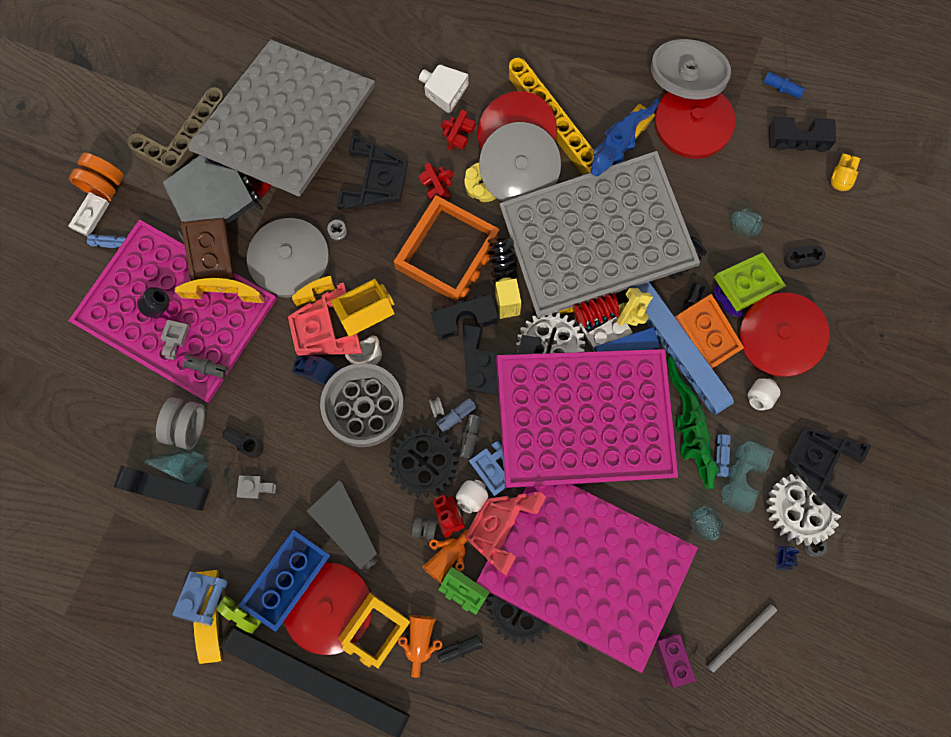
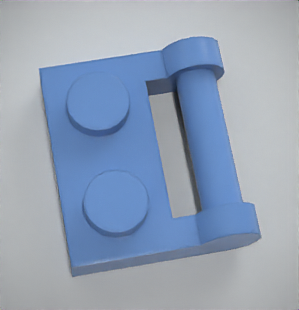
(194, 595)

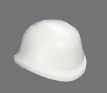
(371, 352)

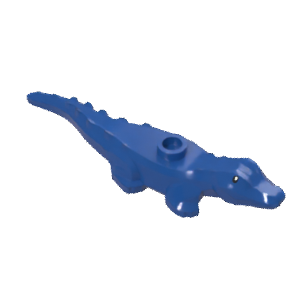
(619, 139)

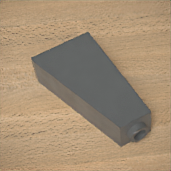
(343, 523)

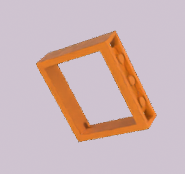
(436, 206)

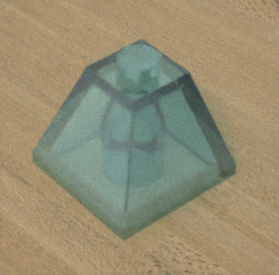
(181, 465)

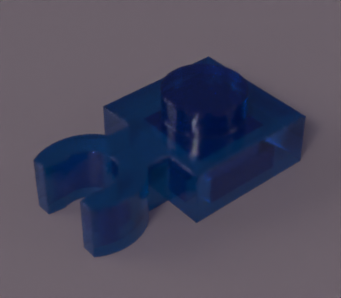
(787, 557)

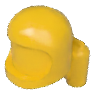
(845, 173)

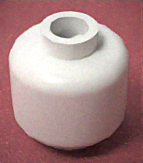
(763, 394)
(472, 496)

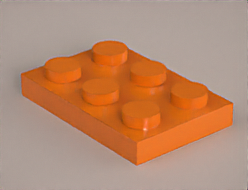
(709, 331)

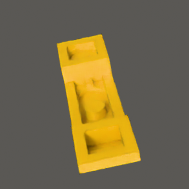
(195, 289)
(207, 637)

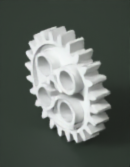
(563, 327)
(783, 503)

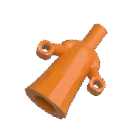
(441, 562)
(420, 636)

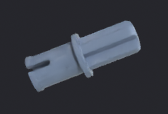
(456, 415)

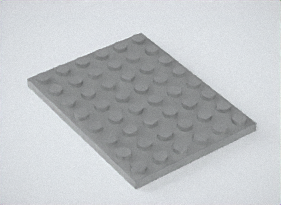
(282, 117)
(598, 234)

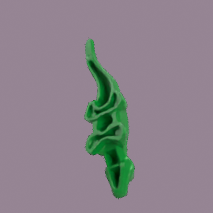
(694, 430)

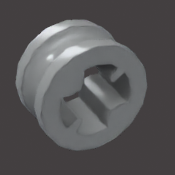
(337, 236)
(436, 406)

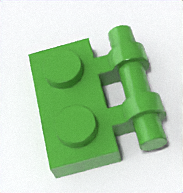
(463, 591)

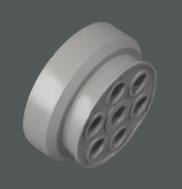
(362, 377)

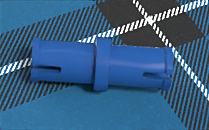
(784, 85)

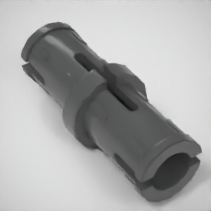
(205, 366)
(470, 437)

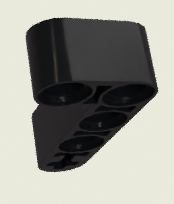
(161, 488)

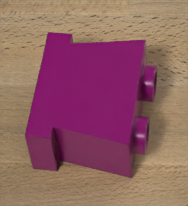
(674, 660)

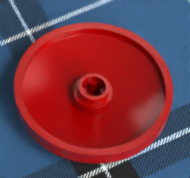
(516, 107)
(694, 125)
(784, 334)
(327, 610)

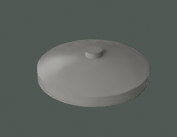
(690, 69)
(519, 161)
(287, 256)

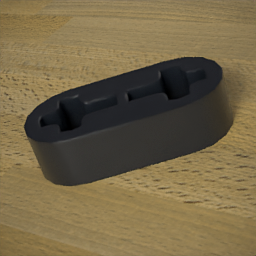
(803, 253)

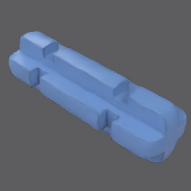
(105, 241)
(723, 454)

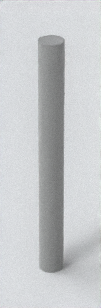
(742, 638)

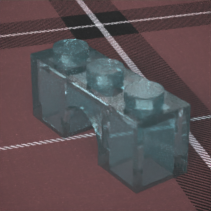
(738, 492)

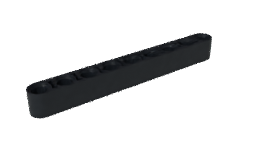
(315, 681)

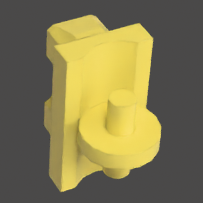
(635, 310)

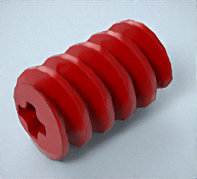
(596, 309)

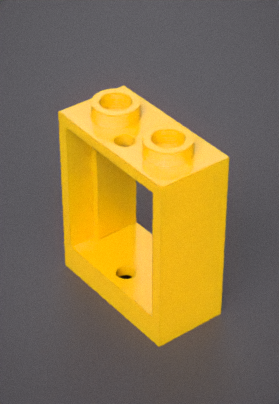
(360, 298)
(357, 620)

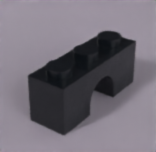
(785, 135)
(480, 309)

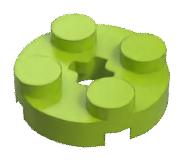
(242, 618)

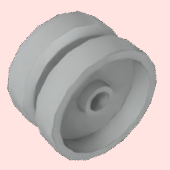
(180, 423)

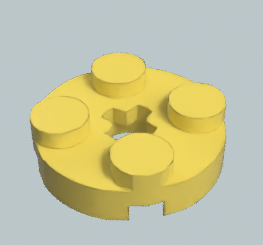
(473, 186)

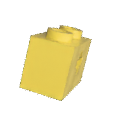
(507, 298)

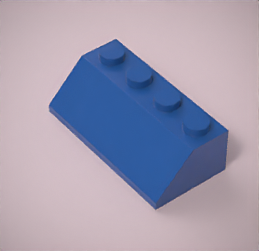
(284, 580)

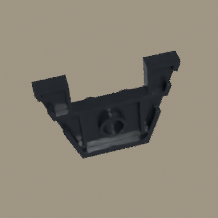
(382, 179)
(481, 364)
(815, 458)

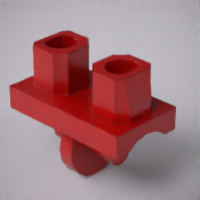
(454, 131)
(432, 175)
(448, 514)

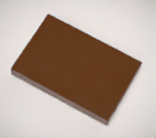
(207, 249)

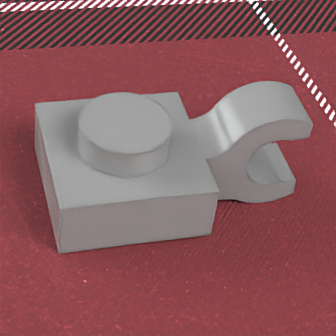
(173, 334)
(252, 487)

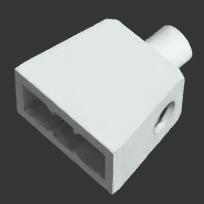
(444, 86)

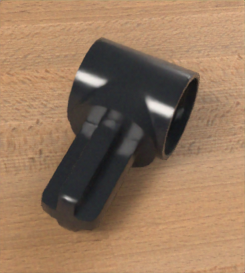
(242, 442)

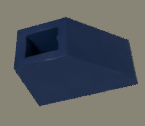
(314, 369)

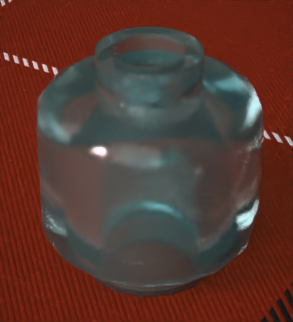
(747, 223)
(706, 524)

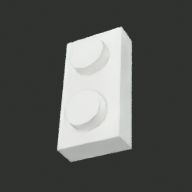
(89, 214)

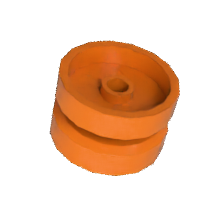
(96, 176)

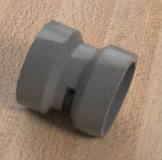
(429, 530)

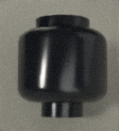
(153, 302)

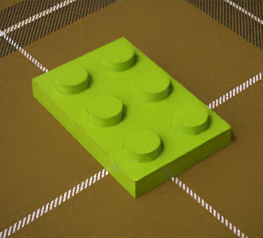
(749, 281)

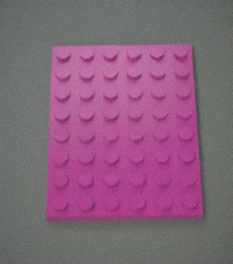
(217, 322)
(585, 417)
(592, 572)

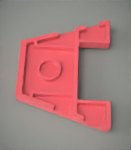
(314, 330)
(494, 523)

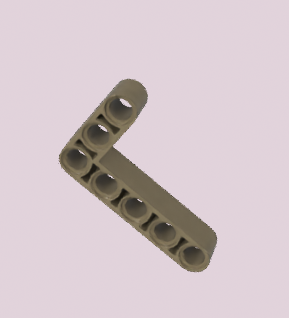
(174, 152)

